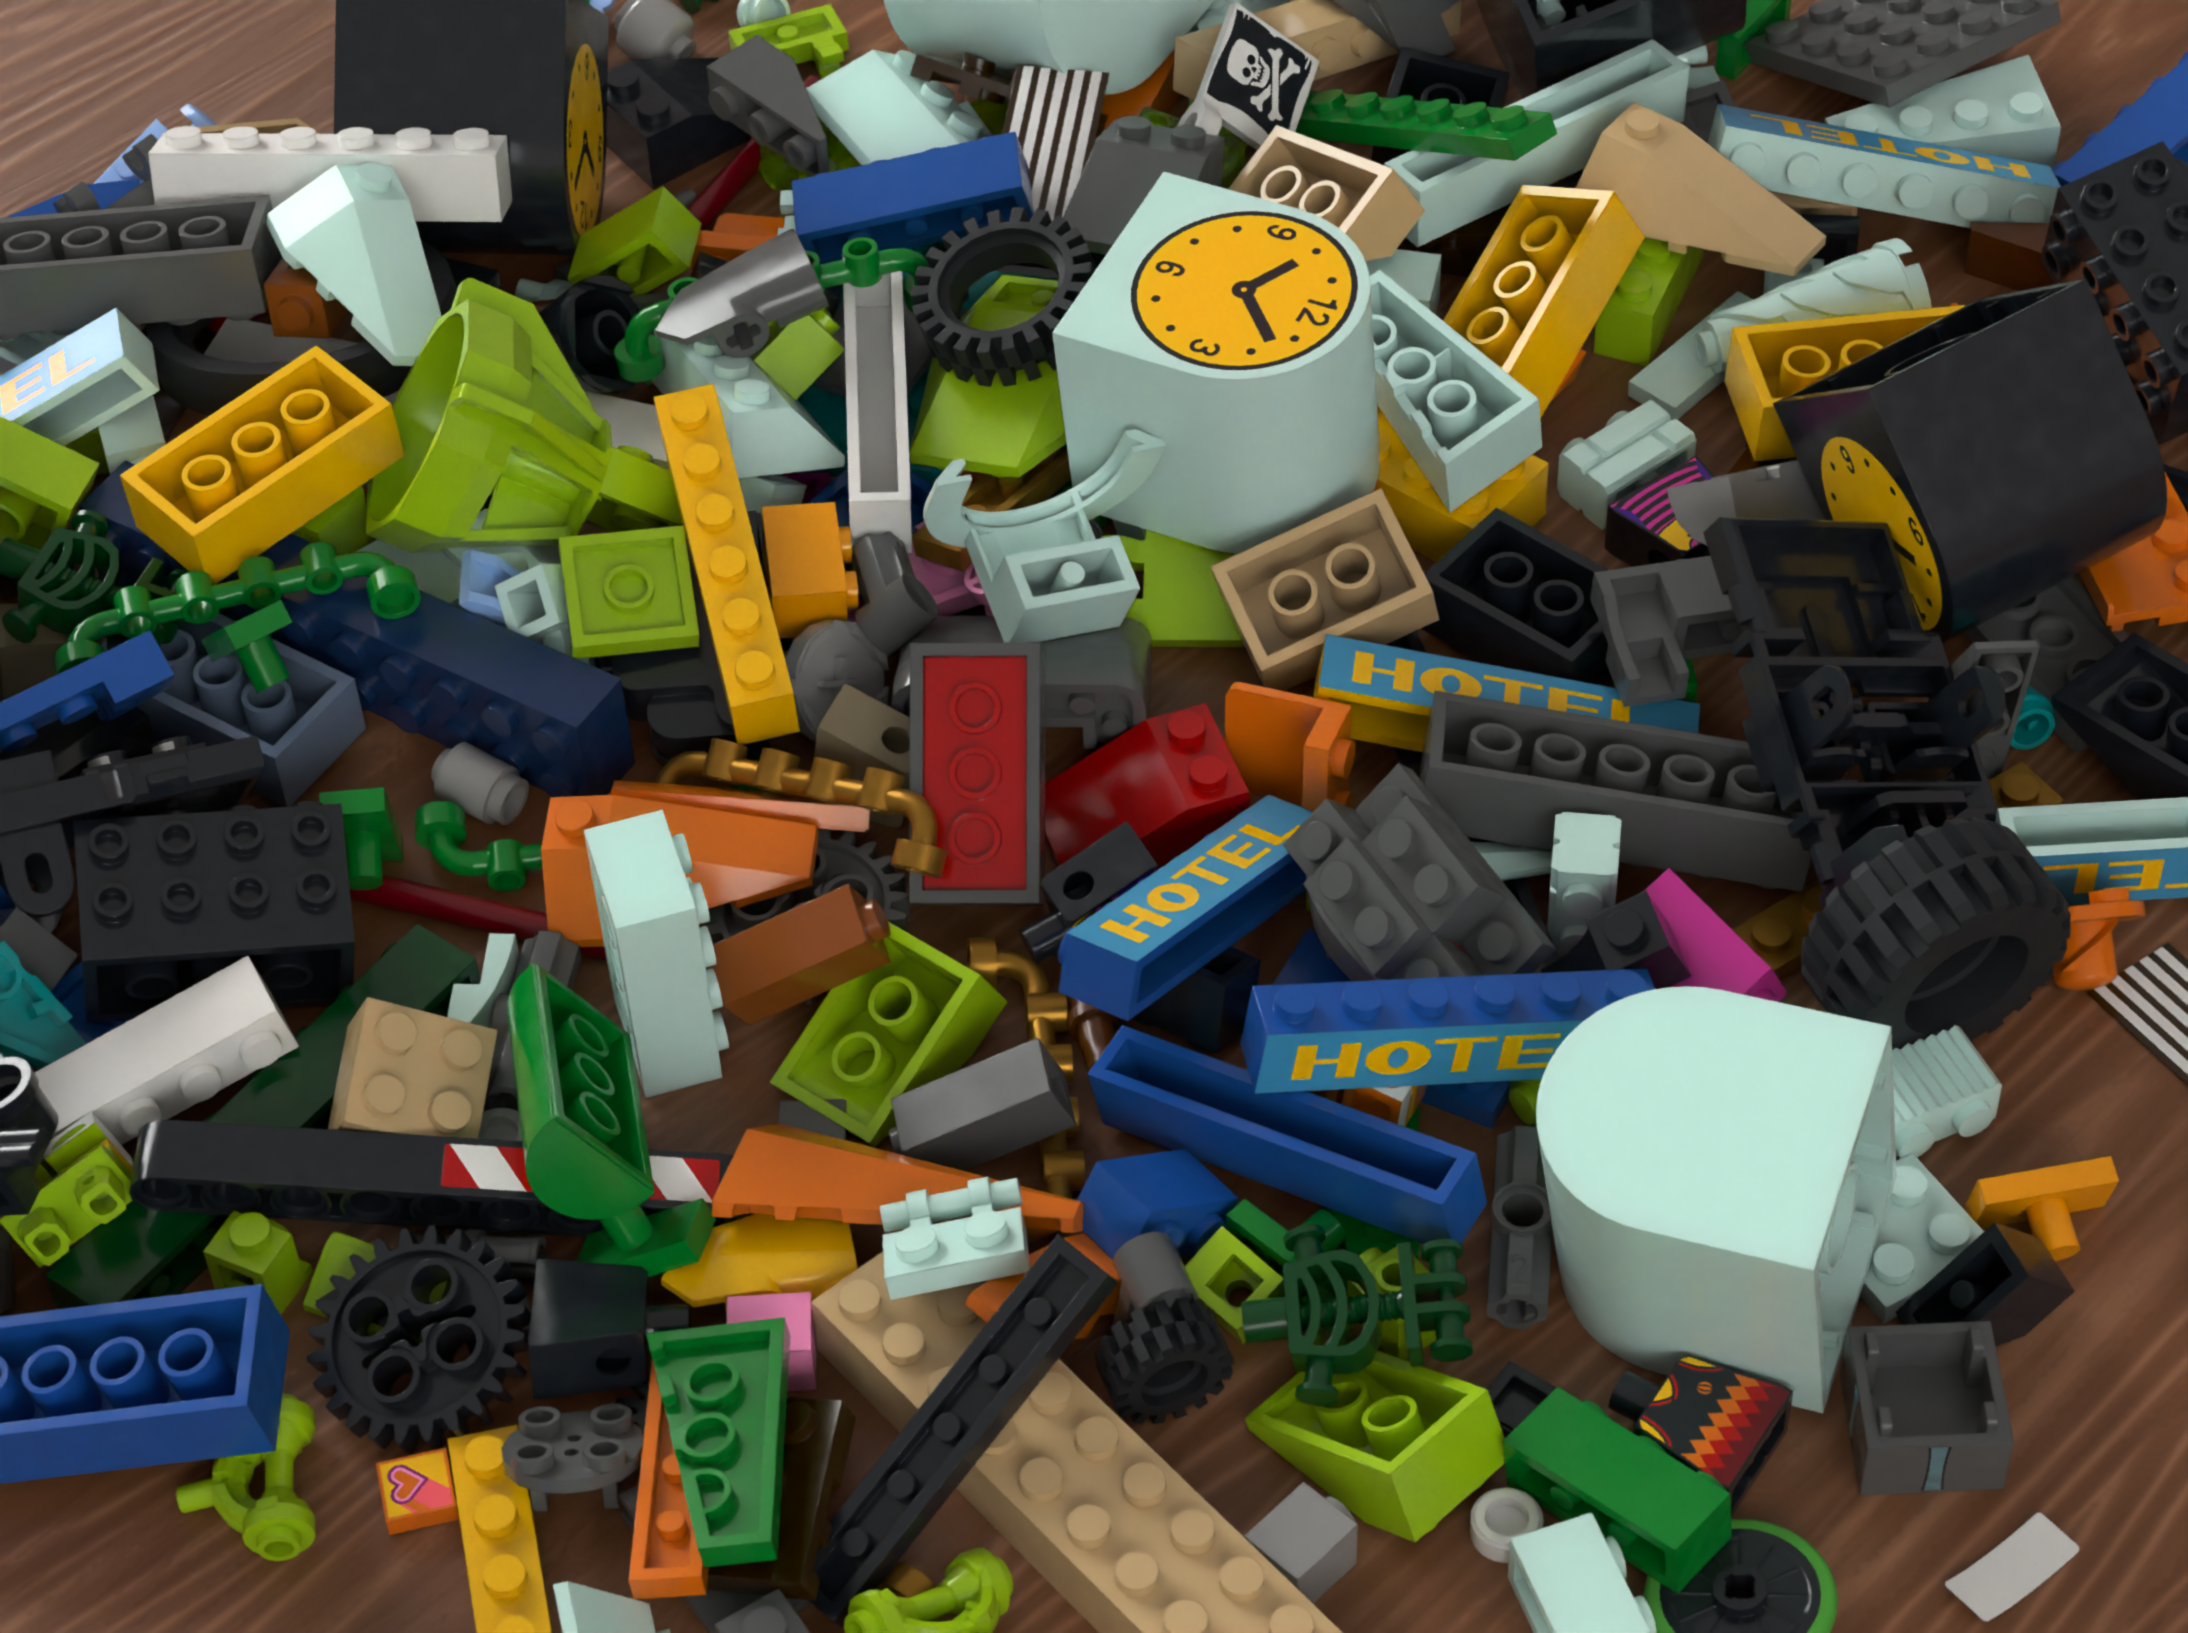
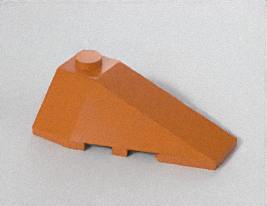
(731, 854)

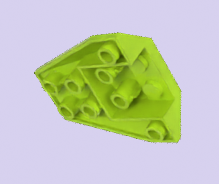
(996, 426)

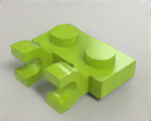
(803, 36)

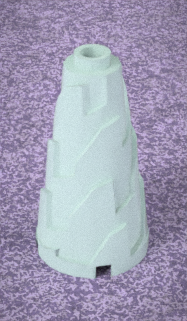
(1847, 287)

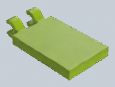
(1179, 593)

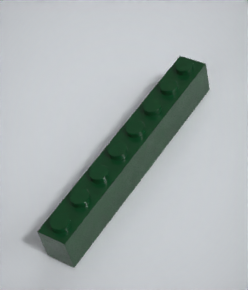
(162, 1252)

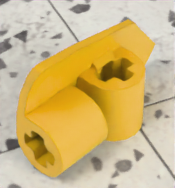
(766, 1258)

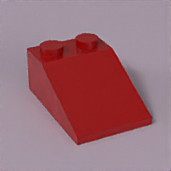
(1161, 776)

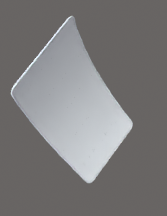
(2013, 1568)

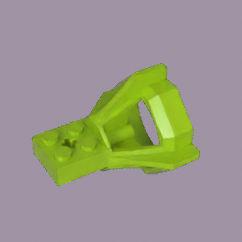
(505, 419)

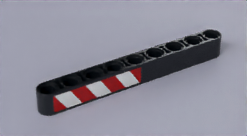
(376, 1178)

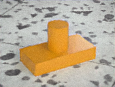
(2045, 1200)

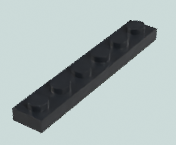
(957, 1423)

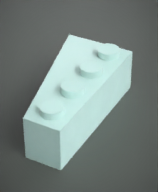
(1983, 111)
(1447, 398)

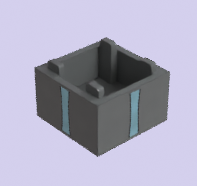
(1926, 1408)

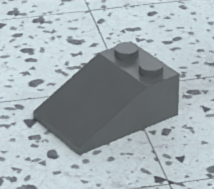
(1126, 167)

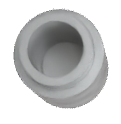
(479, 784)

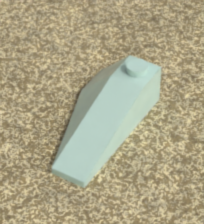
(365, 251)

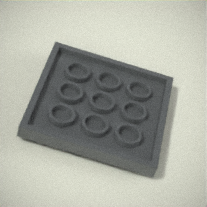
(1896, 46)

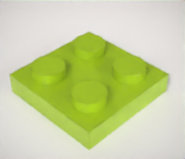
(628, 592)

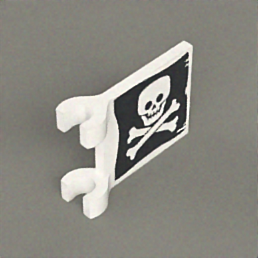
(1252, 80)

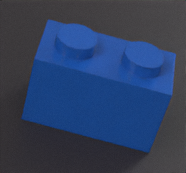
(1154, 1194)

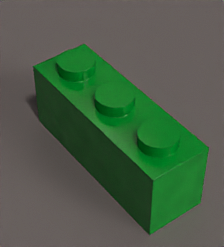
(1652, 1504)

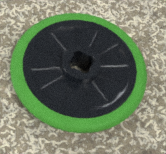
(1763, 1562)

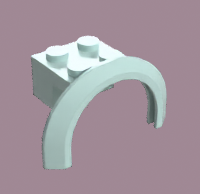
(1042, 560)

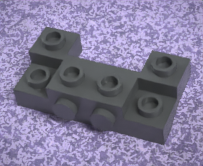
(1656, 621)

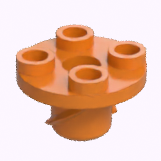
(2090, 949)

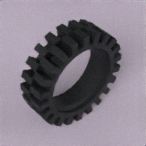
(973, 257)

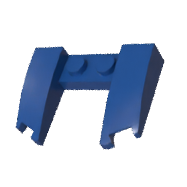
(104, 684)

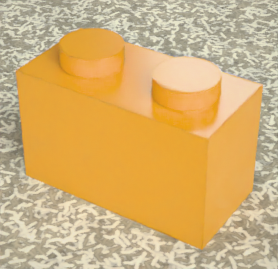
(805, 565)

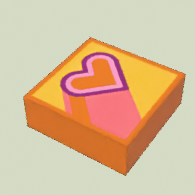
(417, 1491)

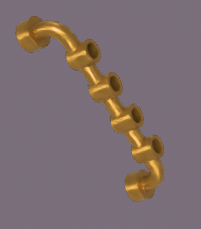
(826, 782)
(1043, 1015)

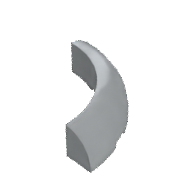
(1761, 492)

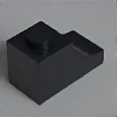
(1628, 937)

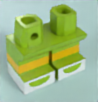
(86, 1192)

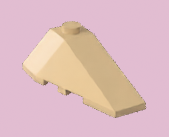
(1696, 196)

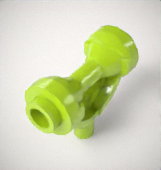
(279, 1513)
(974, 1588)

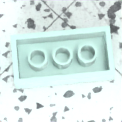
(658, 951)

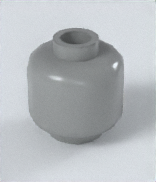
(654, 30)

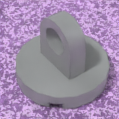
(824, 661)

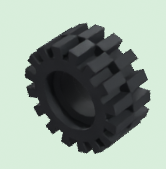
(1164, 1361)

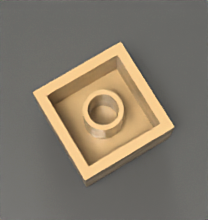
(412, 1073)

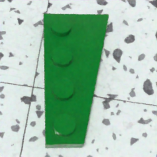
(728, 1431)

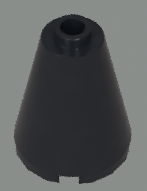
(587, 327)

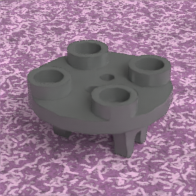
(573, 1452)

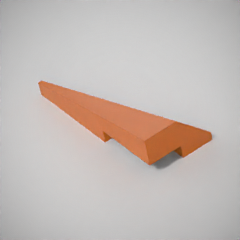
(829, 1178)

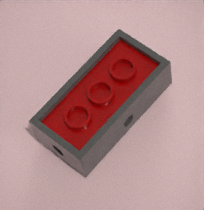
(980, 769)

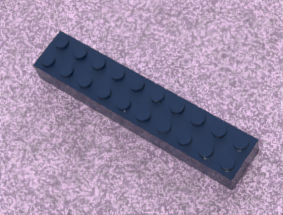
(435, 668)

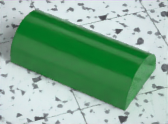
(576, 1101)

